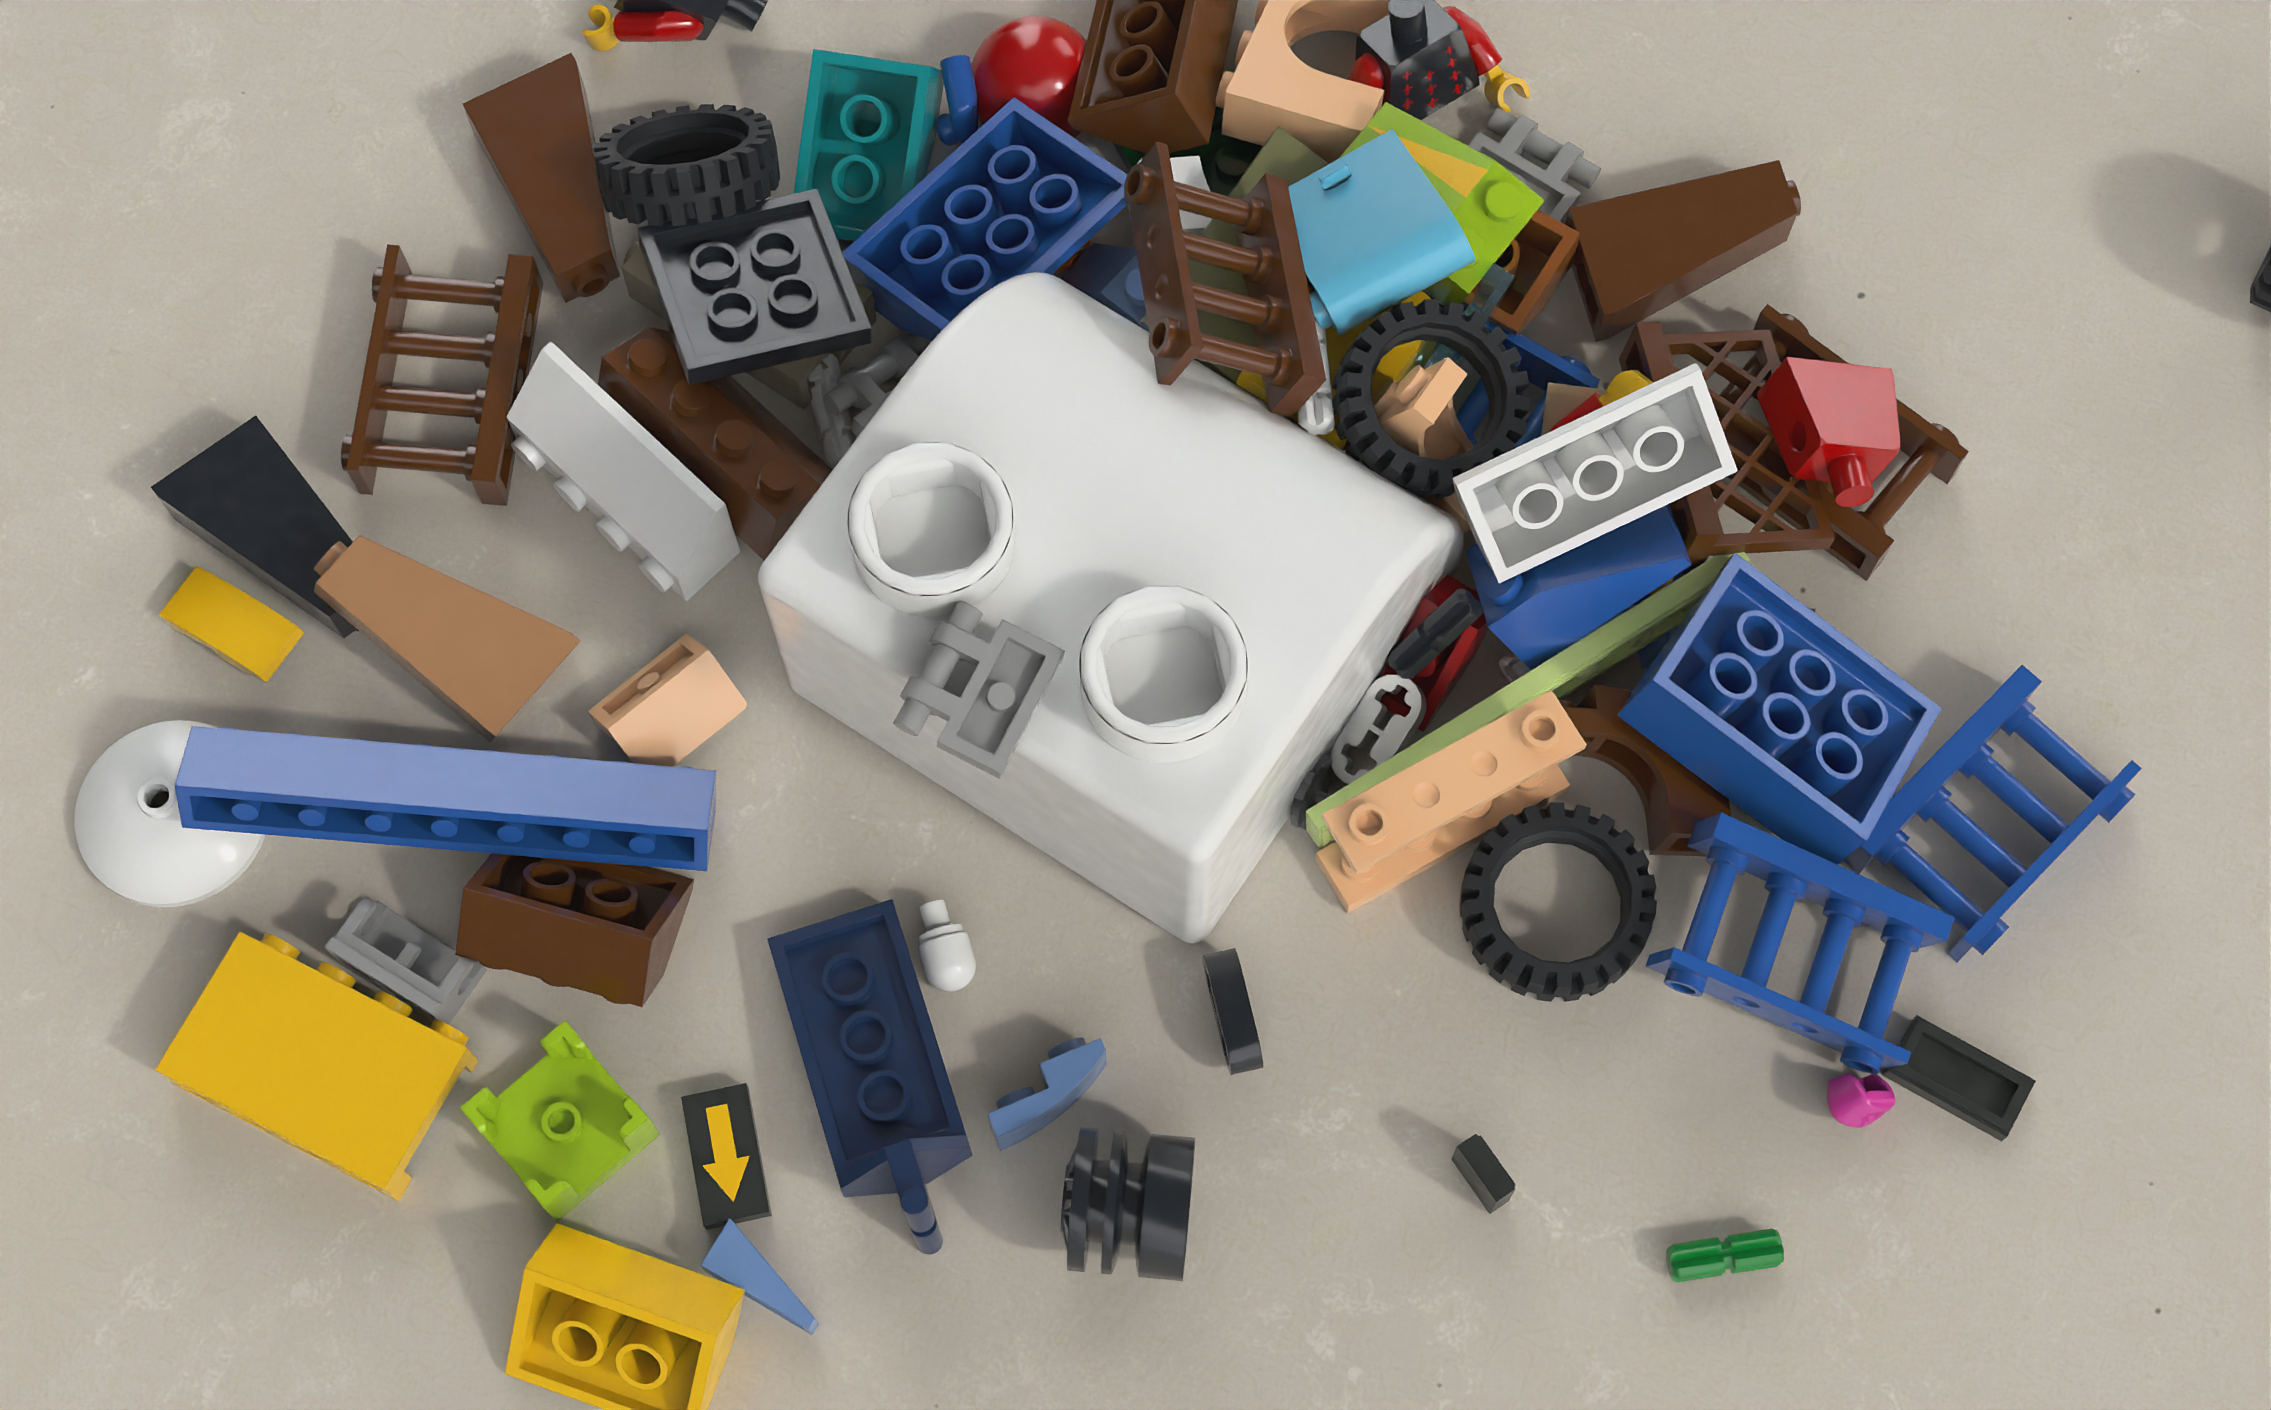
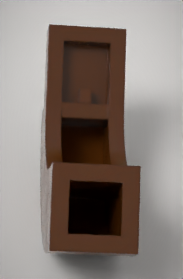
(1669, 791)

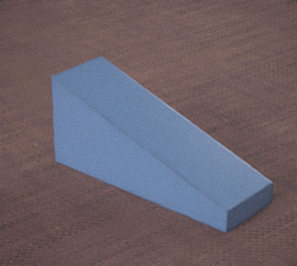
(740, 1264)

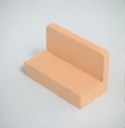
(669, 705)

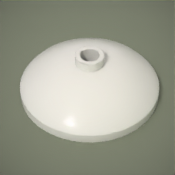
(144, 849)

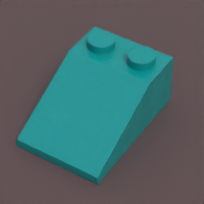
(866, 135)

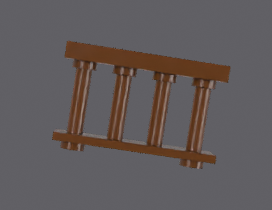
(1266, 257)
(504, 352)
(1858, 535)

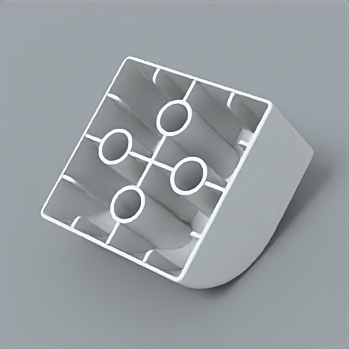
(1177, 540)

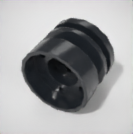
(1129, 1204)

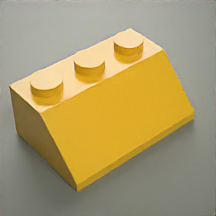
(620, 1326)

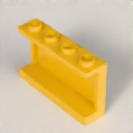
(317, 1061)

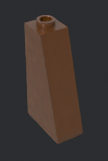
(542, 152)
(1674, 239)

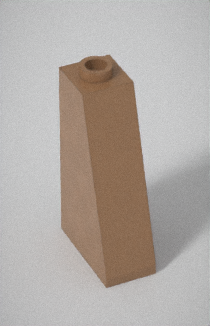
(449, 636)

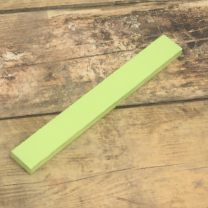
(1560, 674)

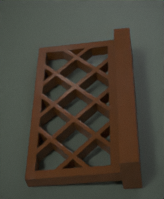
(1697, 513)

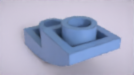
(1066, 1077)

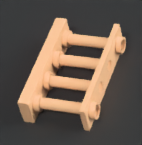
(1447, 801)

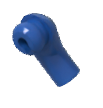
(961, 100)

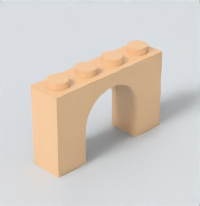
(1282, 91)

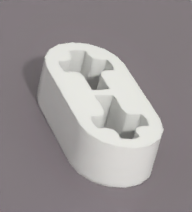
(1366, 720)

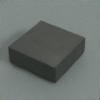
(1483, 1172)

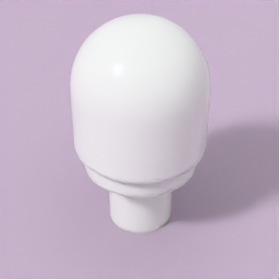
(945, 949)

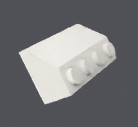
(1595, 473)
(620, 476)

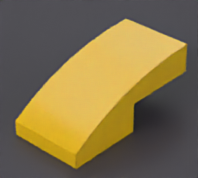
(231, 624)

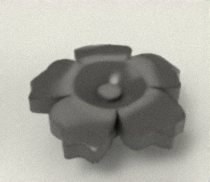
(1311, 791)

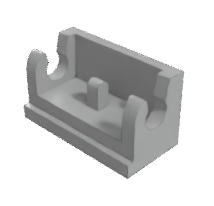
(405, 961)

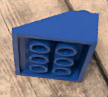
(995, 209)
(1781, 713)

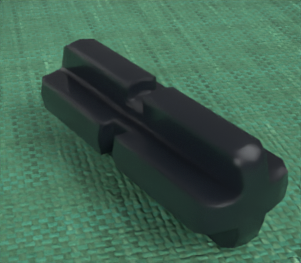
(1435, 634)

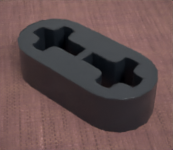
(1232, 1011)

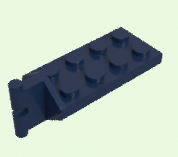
(872, 1060)

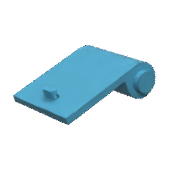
(1373, 233)

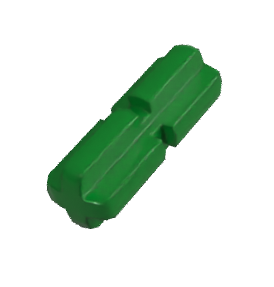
(1738, 1253)

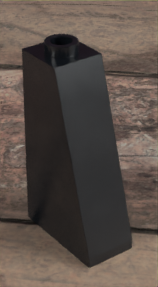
(259, 514)

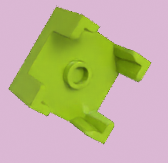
(562, 1123)

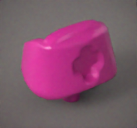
(1859, 1100)

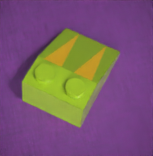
(1477, 189)

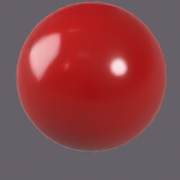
(1033, 62)

